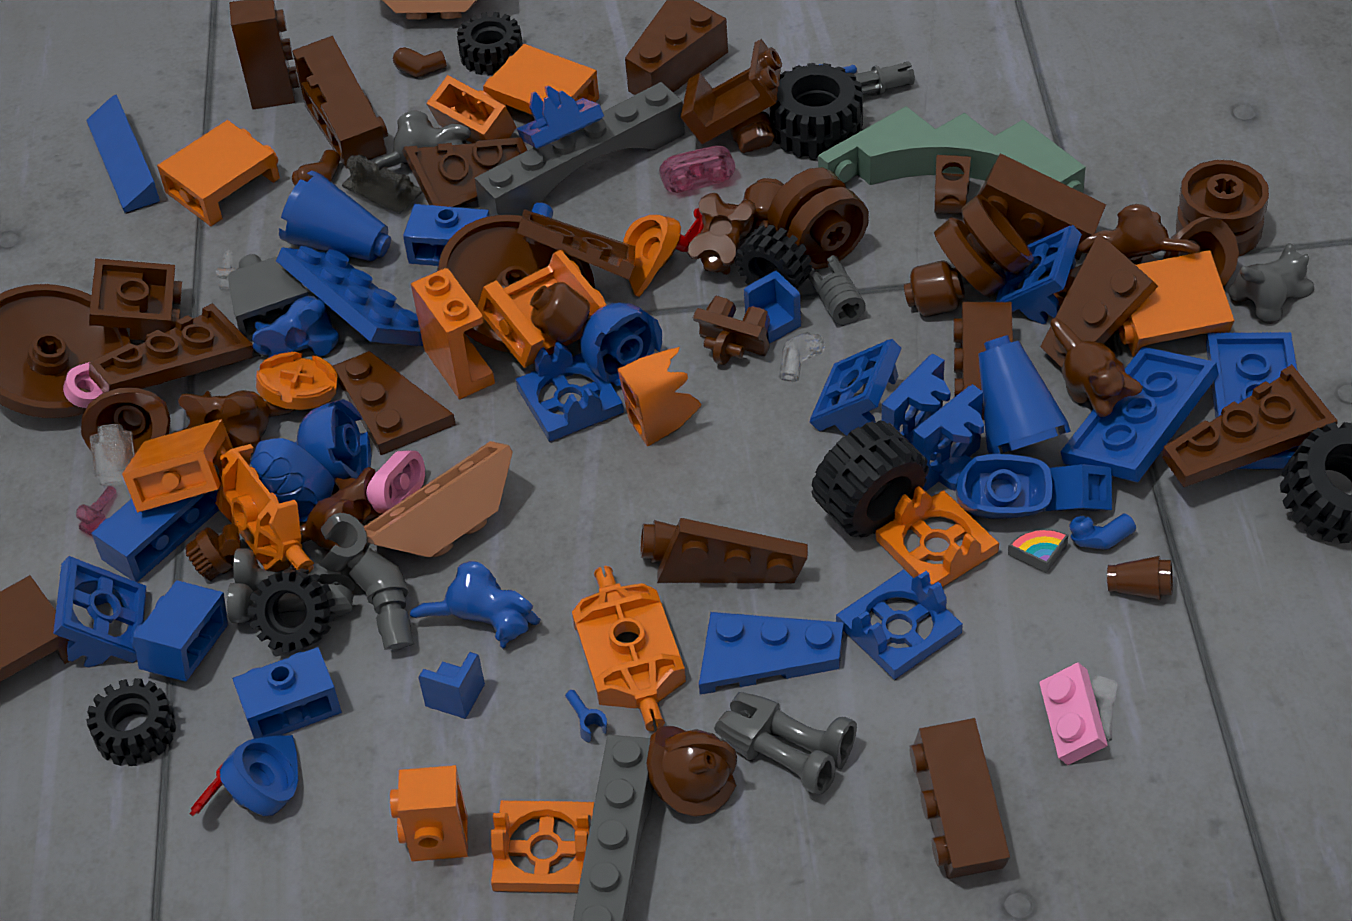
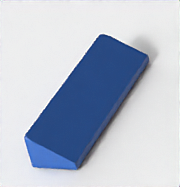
(122, 156)

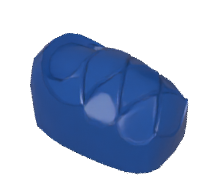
(292, 474)
(1004, 486)

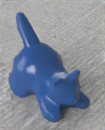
(300, 328)
(478, 597)

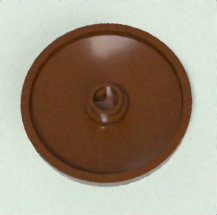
(491, 252)
(41, 340)

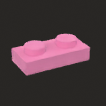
(1073, 713)

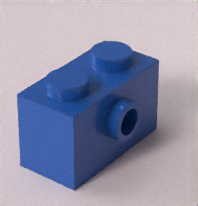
(431, 229)
(180, 630)
(287, 694)

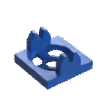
(557, 117)
(1037, 298)
(872, 366)
(924, 392)
(577, 414)
(960, 423)
(75, 586)
(874, 638)

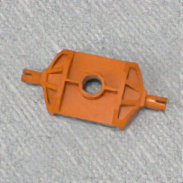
(264, 524)
(632, 672)

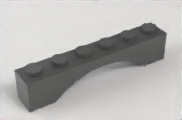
(639, 122)
(615, 830)

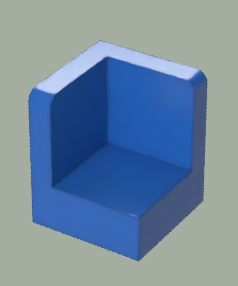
(779, 300)
(1081, 488)
(453, 687)

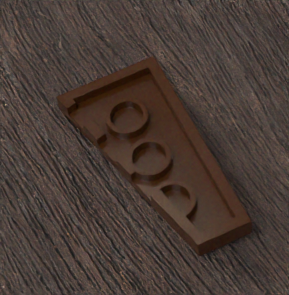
(180, 352)
(1260, 426)

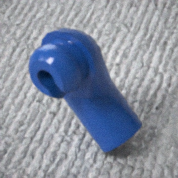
(1099, 537)

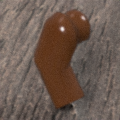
(416, 63)
(326, 167)

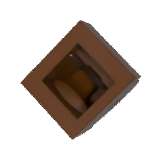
(951, 189)

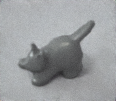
(417, 130)
(1273, 283)

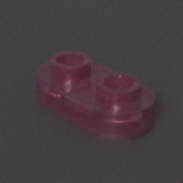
(697, 169)

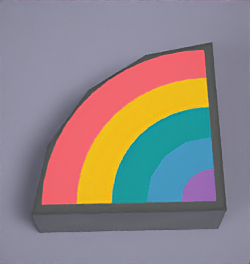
(1038, 548)

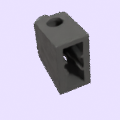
(261, 292)

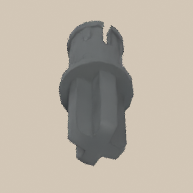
(885, 78)

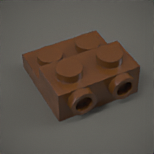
(134, 296)

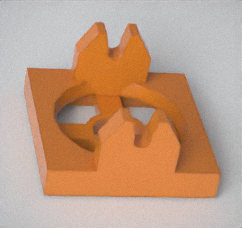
(910, 514)
(513, 814)

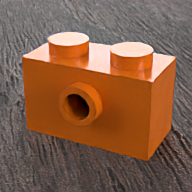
(475, 109)
(431, 813)

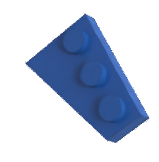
(758, 647)

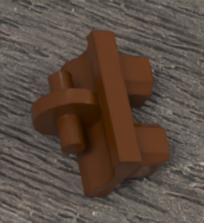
(729, 335)

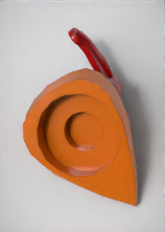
(655, 242)

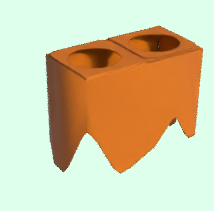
(651, 396)

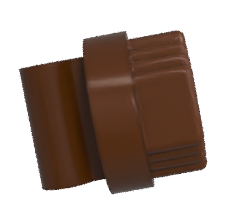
(754, 133)
(212, 552)

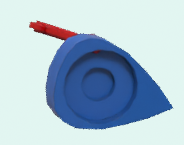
(257, 775)

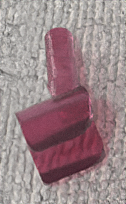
(91, 515)

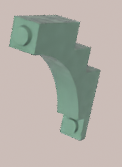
(909, 146)

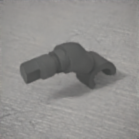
(374, 574)

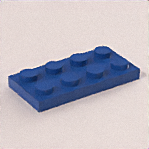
(352, 295)
(1244, 364)
(1144, 422)

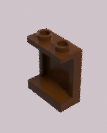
(718, 109)
(27, 628)

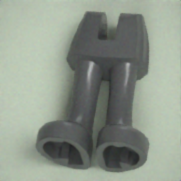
(249, 574)
(757, 719)

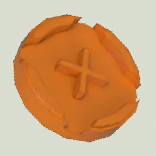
(296, 381)

